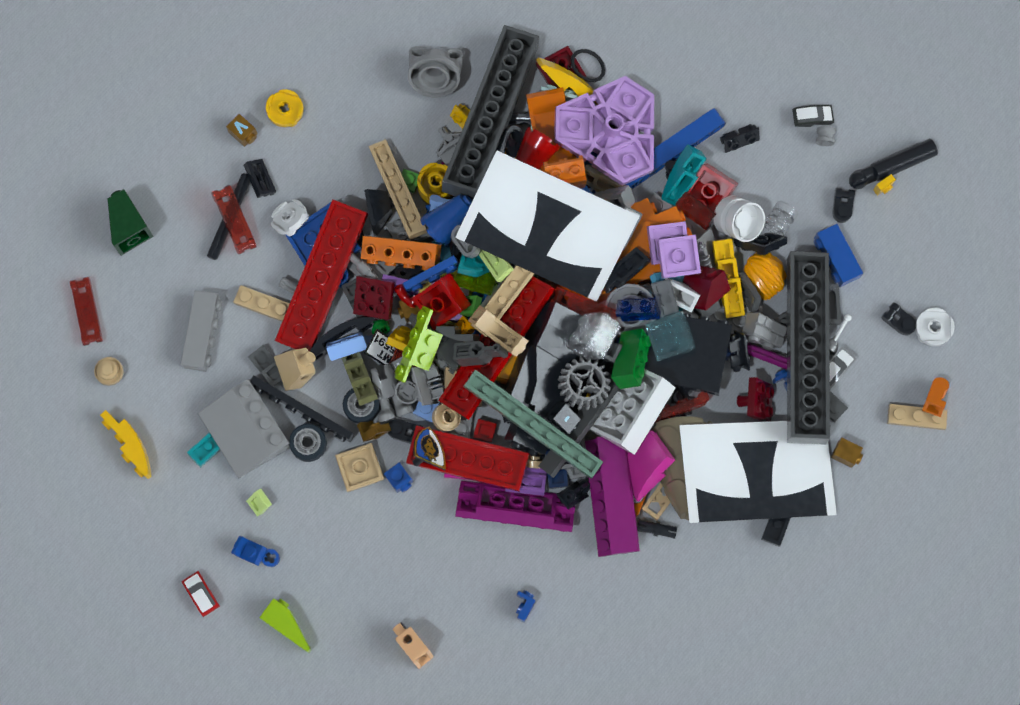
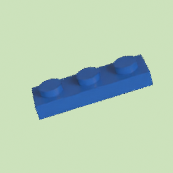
(432, 274)

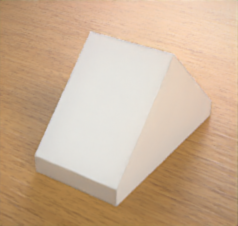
(685, 296)

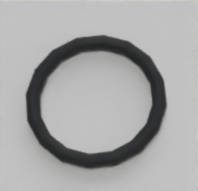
(580, 75)

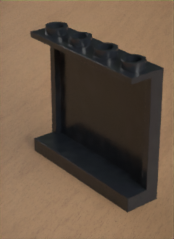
(701, 367)

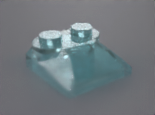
(670, 336)

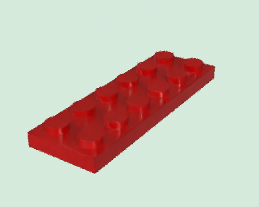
(477, 460)

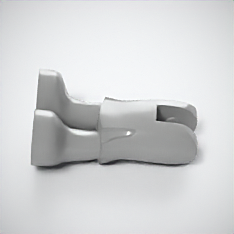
(385, 390)

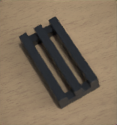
(257, 178)

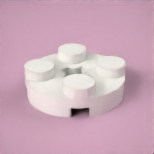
(297, 213)
(927, 335)

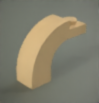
(498, 331)

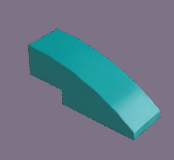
(683, 174)

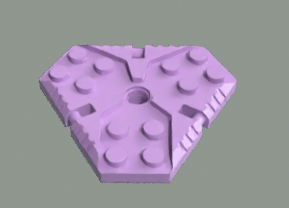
(620, 151)

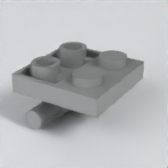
(360, 267)

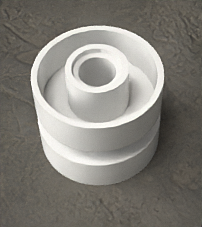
(739, 218)

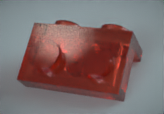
(695, 210)

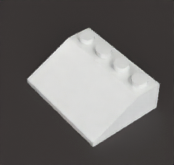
(633, 412)

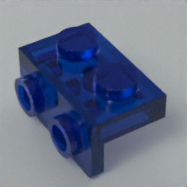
(638, 309)

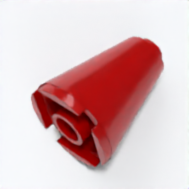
(536, 148)

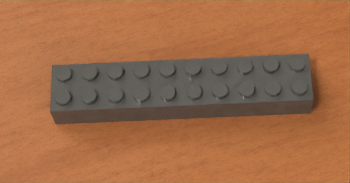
(490, 111)
(808, 348)

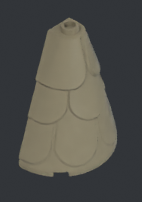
(674, 481)

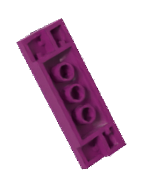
(612, 500)
(496, 505)

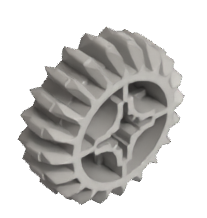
(577, 380)

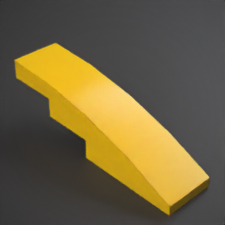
(565, 78)
(725, 260)

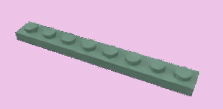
(533, 424)

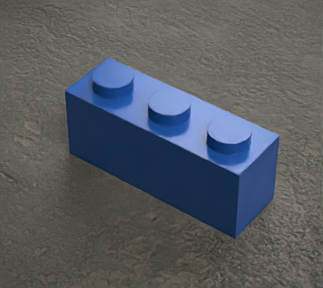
(841, 258)

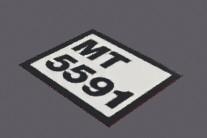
(378, 349)

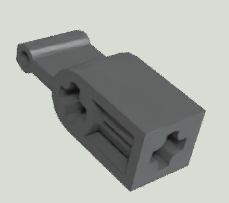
(477, 353)

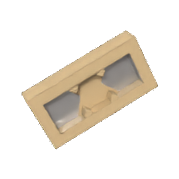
(656, 503)

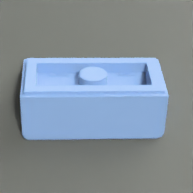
(346, 346)

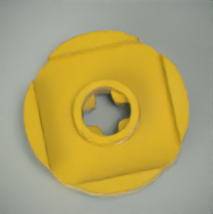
(287, 118)

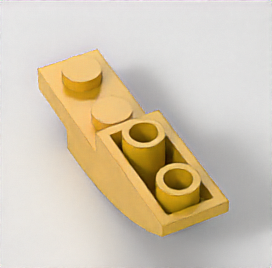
(133, 449)

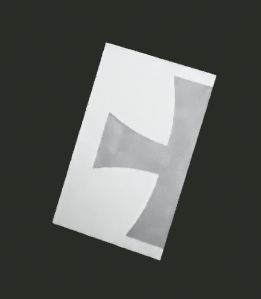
(547, 226)
(753, 473)

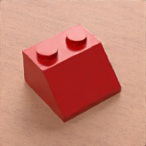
(444, 299)

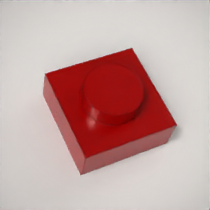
(484, 431)

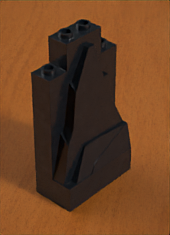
(538, 367)

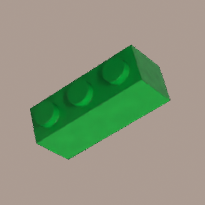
(631, 360)

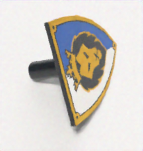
(428, 449)

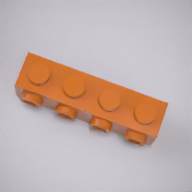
(400, 251)

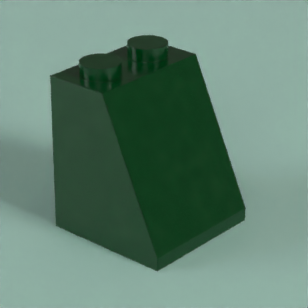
(126, 223)

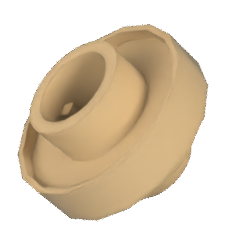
(108, 371)
(445, 418)

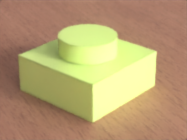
(259, 502)

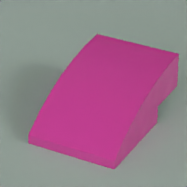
(648, 464)

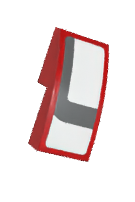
(200, 593)

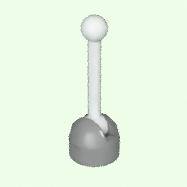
(833, 346)

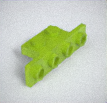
(421, 346)

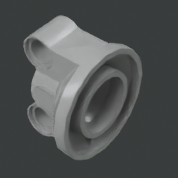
(434, 71)
(630, 291)

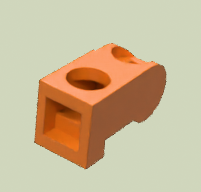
(934, 402)

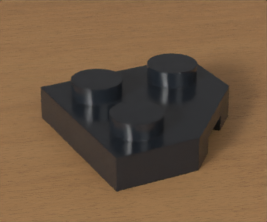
(763, 243)

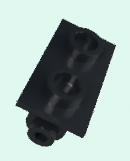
(746, 136)
(738, 344)
(574, 494)

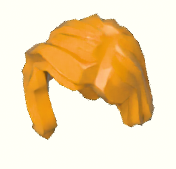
(766, 274)

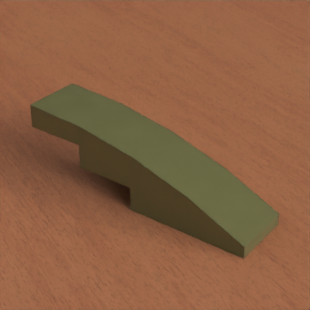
(359, 378)

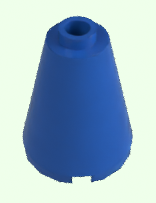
(446, 217)

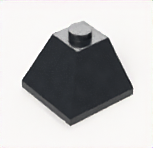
(379, 208)

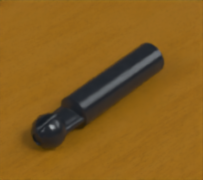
(894, 164)

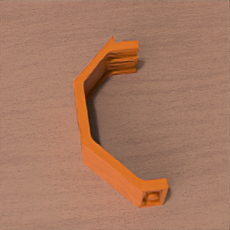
(542, 116)

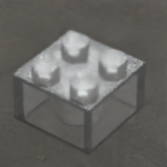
(593, 335)

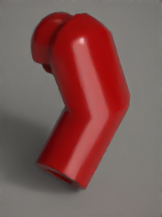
(404, 296)

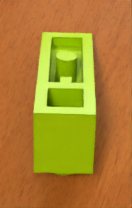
(283, 620)

